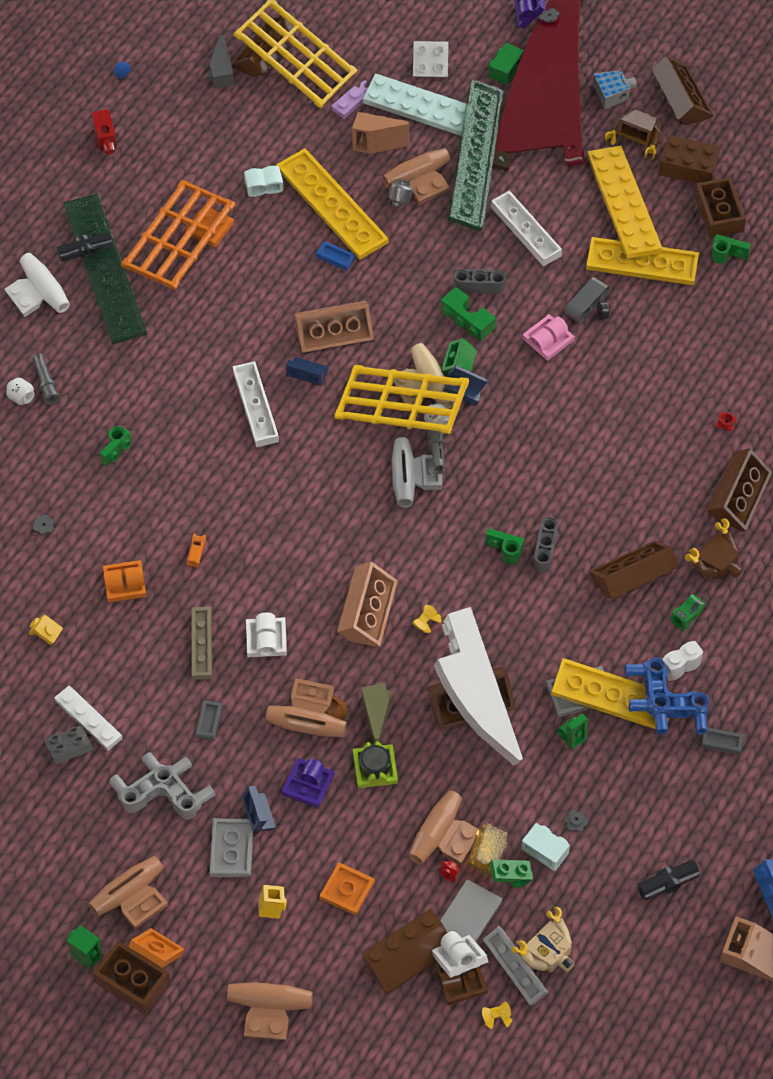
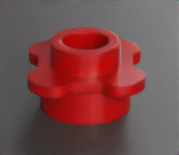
(728, 417)
(449, 870)

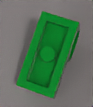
(727, 246)
(507, 543)
(574, 731)

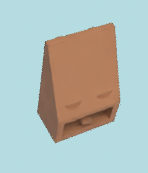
(379, 133)
(749, 949)

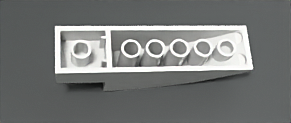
(473, 686)

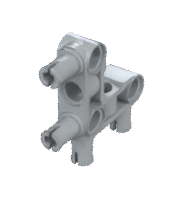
(151, 786)

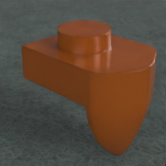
(338, 708)

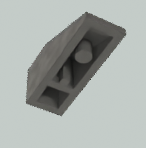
(220, 66)

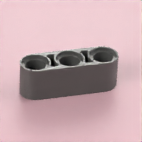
(490, 281)
(586, 300)
(545, 537)

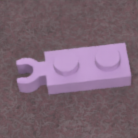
(350, 100)

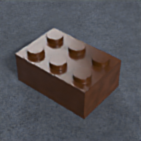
(689, 160)
(720, 207)
(131, 977)

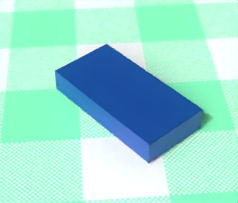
(335, 256)

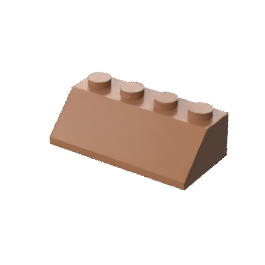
(334, 326)
(367, 605)

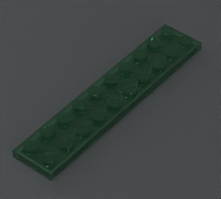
(475, 155)
(105, 272)

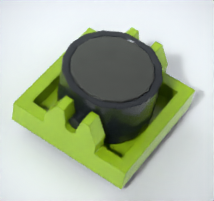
(375, 765)

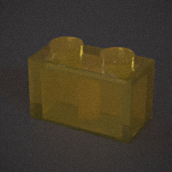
(487, 846)

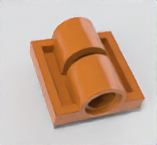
(124, 581)

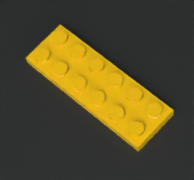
(668, 266)
(601, 691)

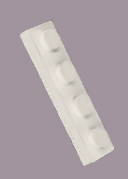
(88, 718)

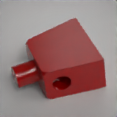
(104, 131)

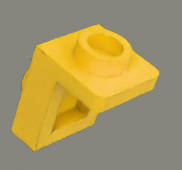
(45, 629)

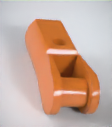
(196, 550)

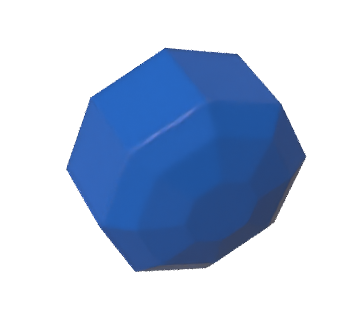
(122, 70)

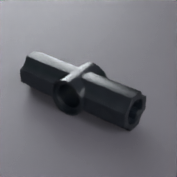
(84, 246)
(668, 880)

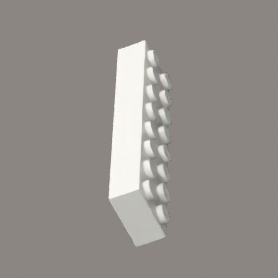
(526, 228)
(255, 404)

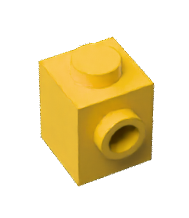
(271, 901)

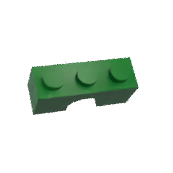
(477, 324)

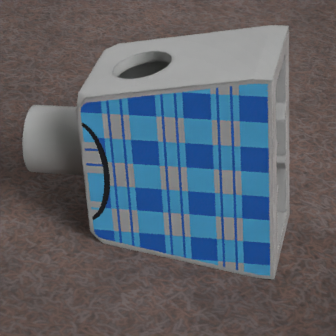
(612, 87)

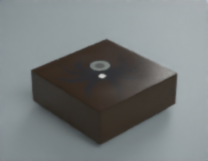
(502, 160)

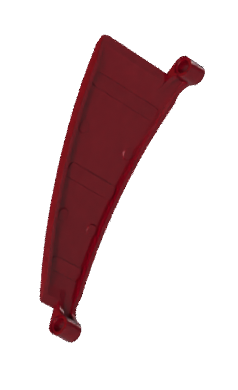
(545, 92)

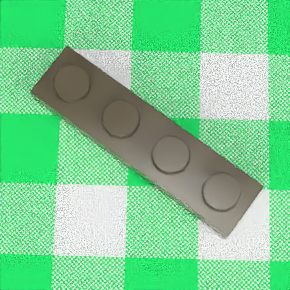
(201, 643)

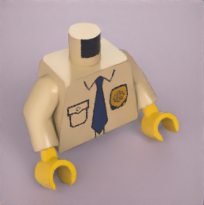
(548, 947)

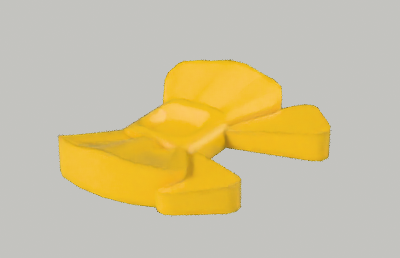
(429, 613)
(502, 1011)

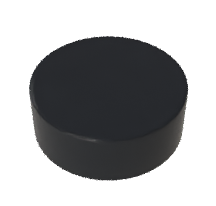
(603, 310)

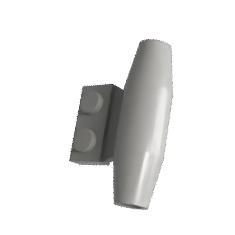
(411, 472)

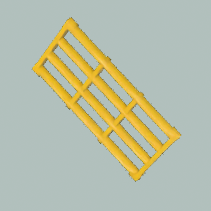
(287, 36)
(414, 409)

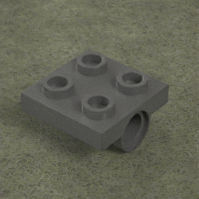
(68, 744)

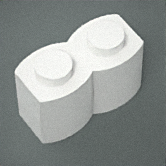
(683, 660)

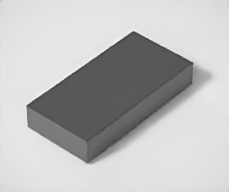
(209, 720)
(722, 741)

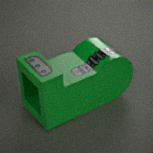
(687, 612)

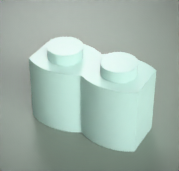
(263, 181)

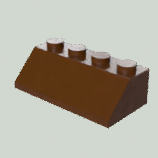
(251, 62)
(681, 91)
(740, 489)
(634, 569)
(447, 713)
(405, 951)

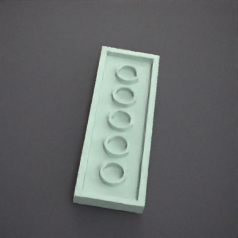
(415, 104)

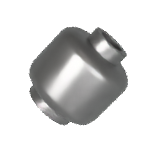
(400, 192)

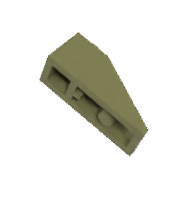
(376, 705)

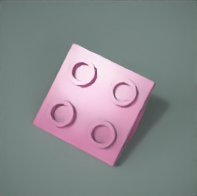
(549, 336)

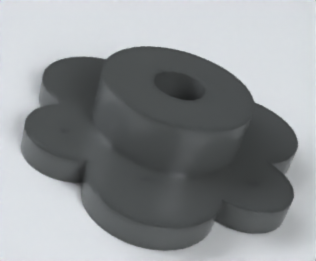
(549, 16)
(43, 525)
(573, 825)

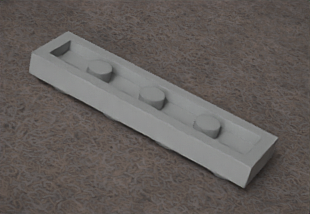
(516, 968)

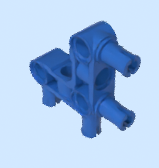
(672, 704)

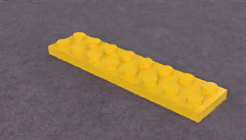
(624, 202)
(332, 204)

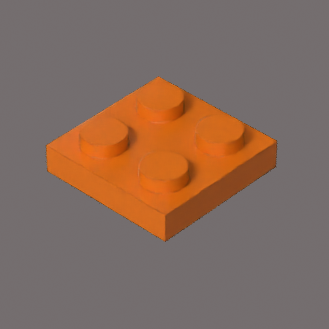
(221, 231)
(347, 888)
(156, 948)

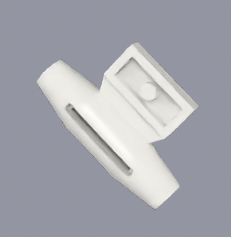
(38, 286)

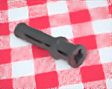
(47, 385)
(437, 445)

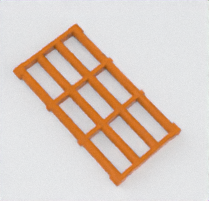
(178, 249)

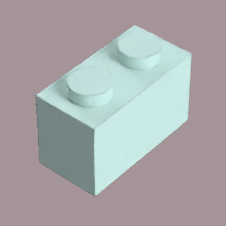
(545, 846)

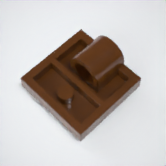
(463, 986)

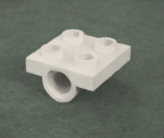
(430, 59)
(266, 636)
(458, 954)

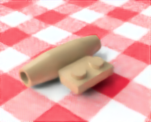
(424, 364)

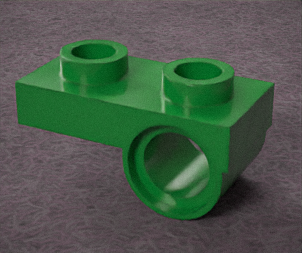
(116, 446)
(511, 871)

